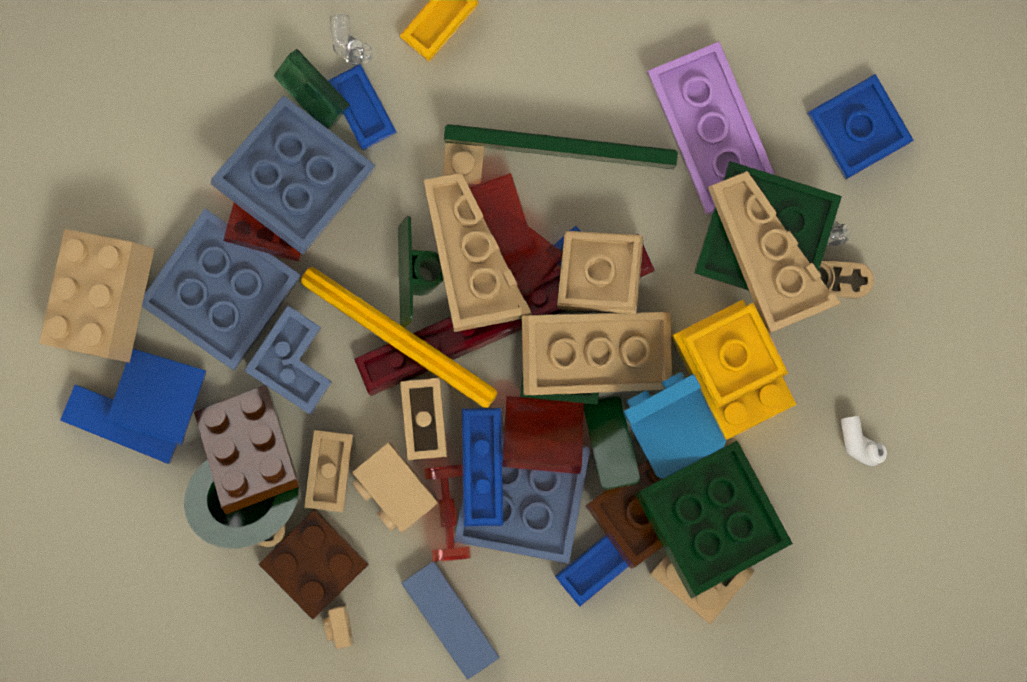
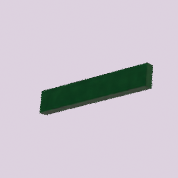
(561, 146)

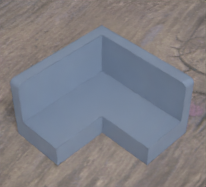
(279, 363)

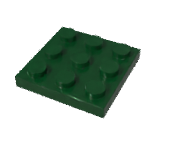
(800, 209)
(713, 519)

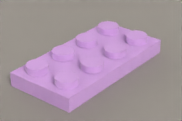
(707, 118)

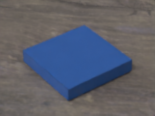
(860, 126)
(156, 397)

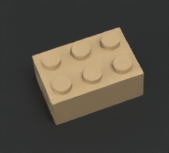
(96, 295)

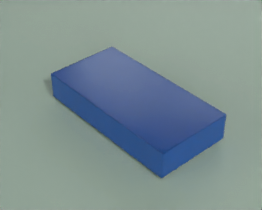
(366, 113)
(592, 570)

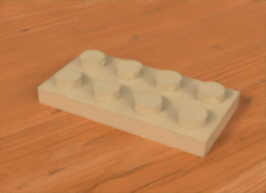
(596, 352)

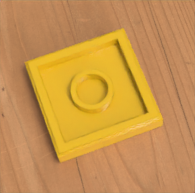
(734, 355)

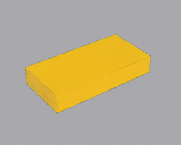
(436, 25)

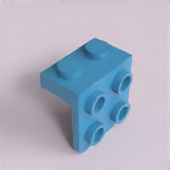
(674, 425)

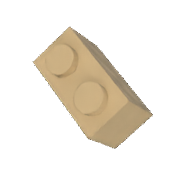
(424, 419)
(394, 488)

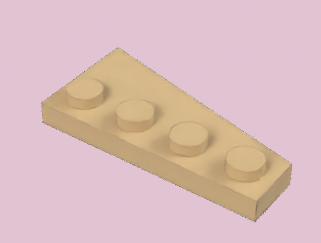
(772, 264)
(473, 270)

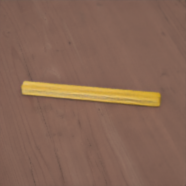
(399, 337)

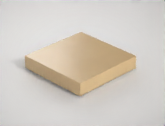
(600, 272)

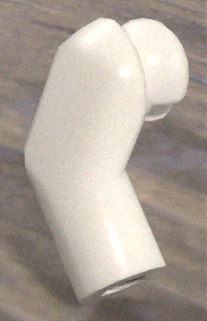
(859, 446)

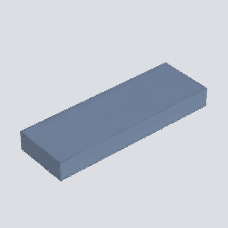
(450, 620)

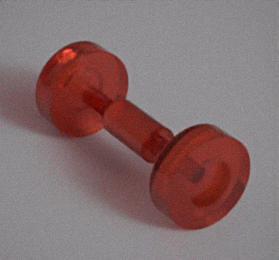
(447, 513)

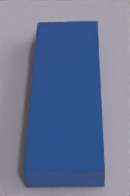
(89, 412)
(482, 467)

